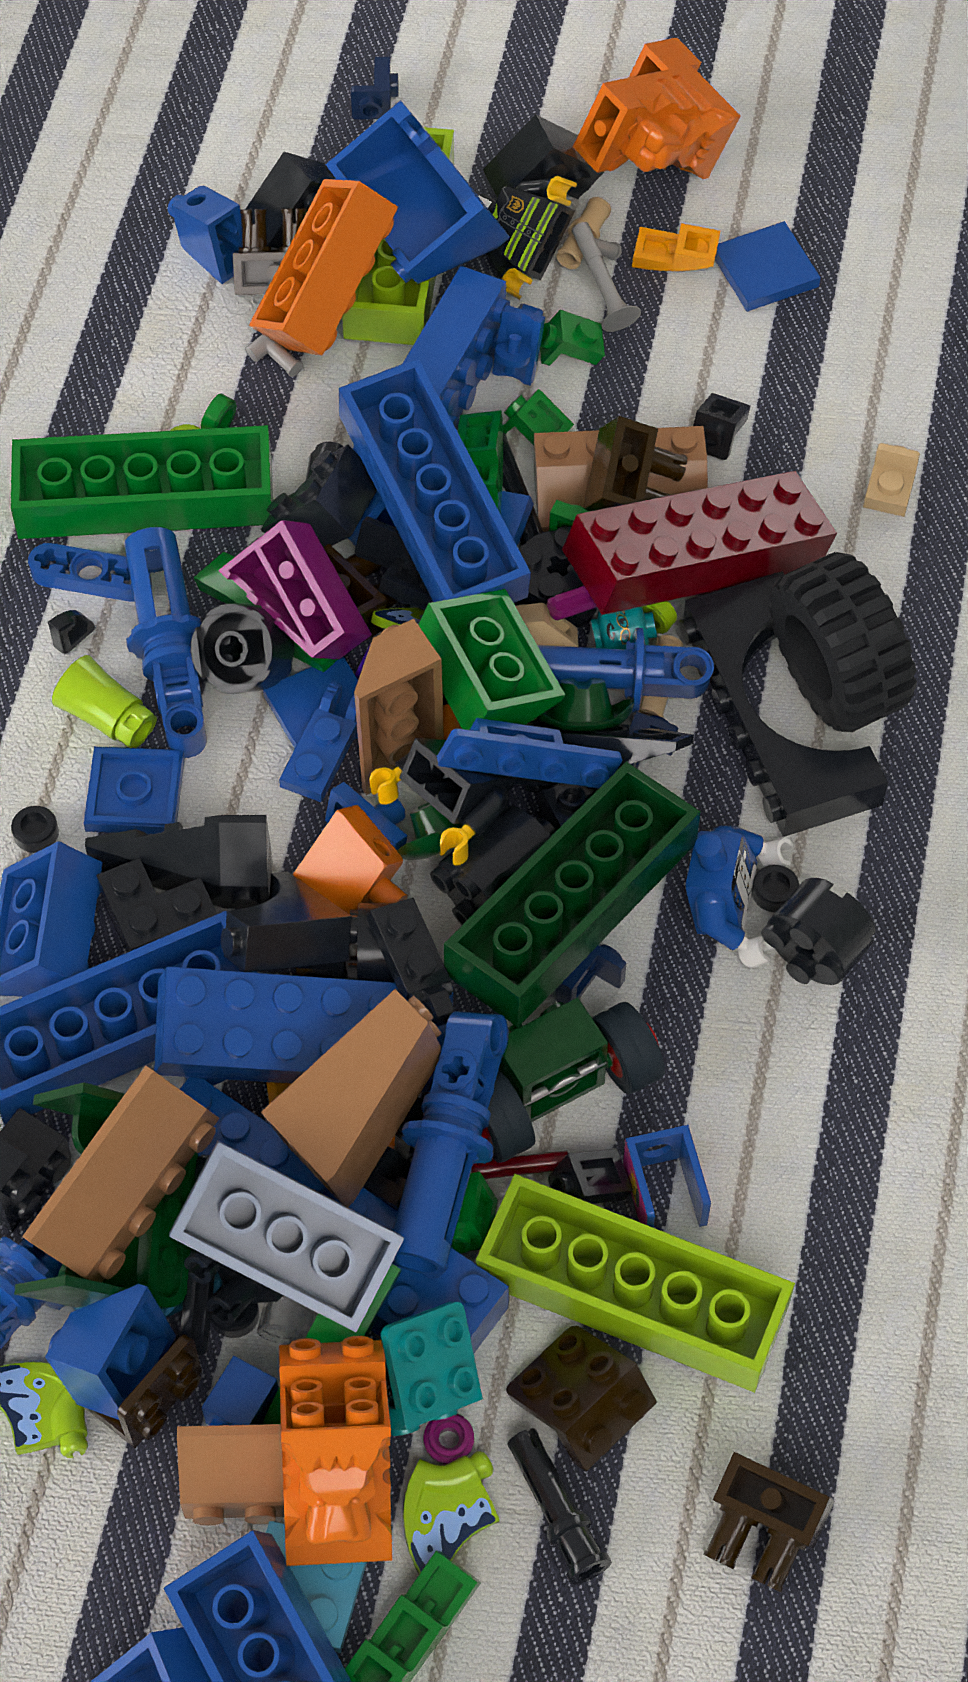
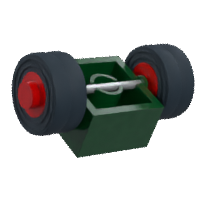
(562, 1060)

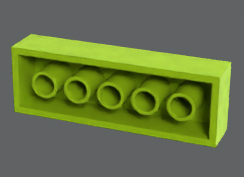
(384, 303)
(636, 1282)

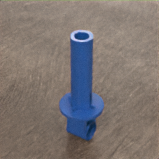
(637, 669)

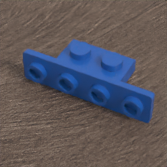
(526, 753)

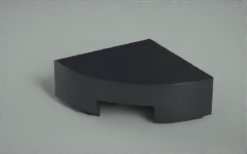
(69, 630)

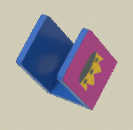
(680, 1146)

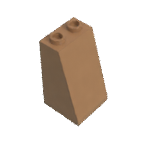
(358, 1094)

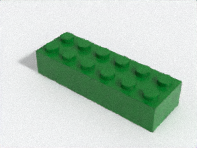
(141, 481)

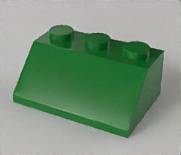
(489, 660)

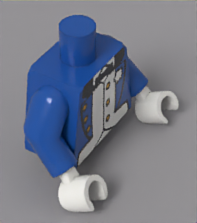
(722, 884)

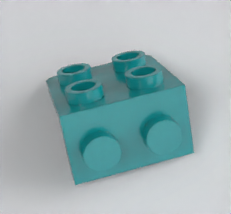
(429, 1367)

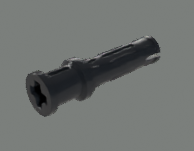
(567, 1526)

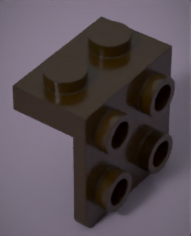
(583, 1394)
(146, 1406)

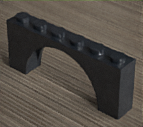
(798, 782)

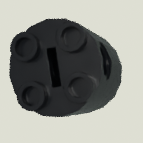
(491, 860)

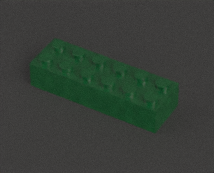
(571, 893)

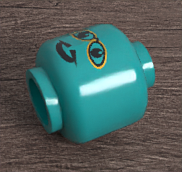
(618, 628)

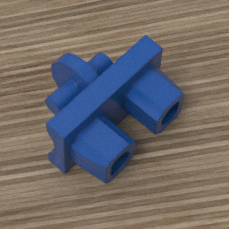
(519, 343)

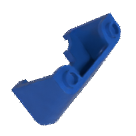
(438, 212)

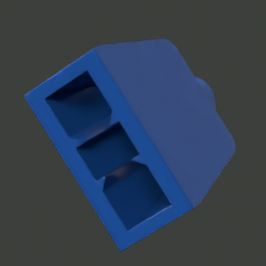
(208, 229)

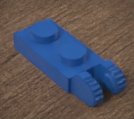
(321, 747)

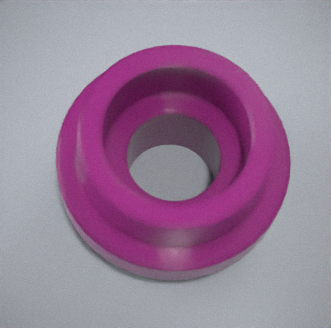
(455, 1424)

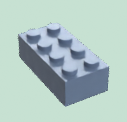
(286, 1236)

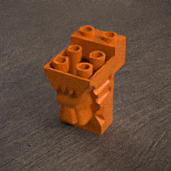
(658, 116)
(335, 1451)

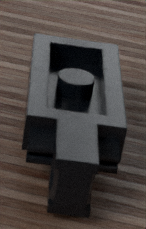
(413, 957)

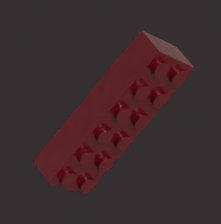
(697, 541)

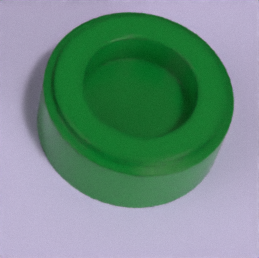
(219, 412)

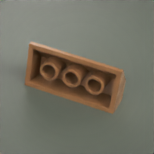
(565, 462)
(397, 697)
(122, 1177)
(231, 1473)

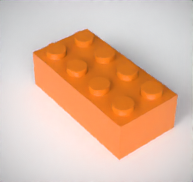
(324, 266)

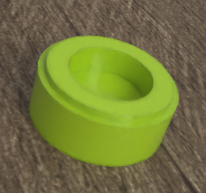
(663, 614)

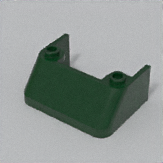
(151, 1258)

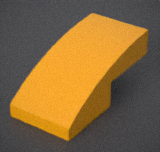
(667, 251)

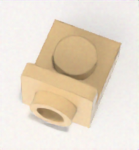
(891, 479)

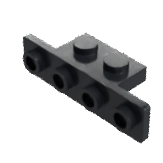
(384, 546)

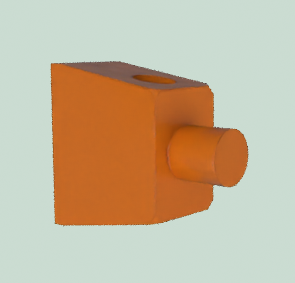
(352, 862)

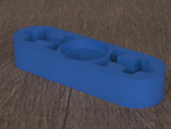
(79, 558)

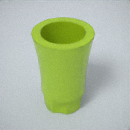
(103, 703)

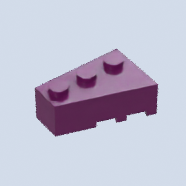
(300, 589)

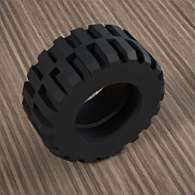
(842, 641)

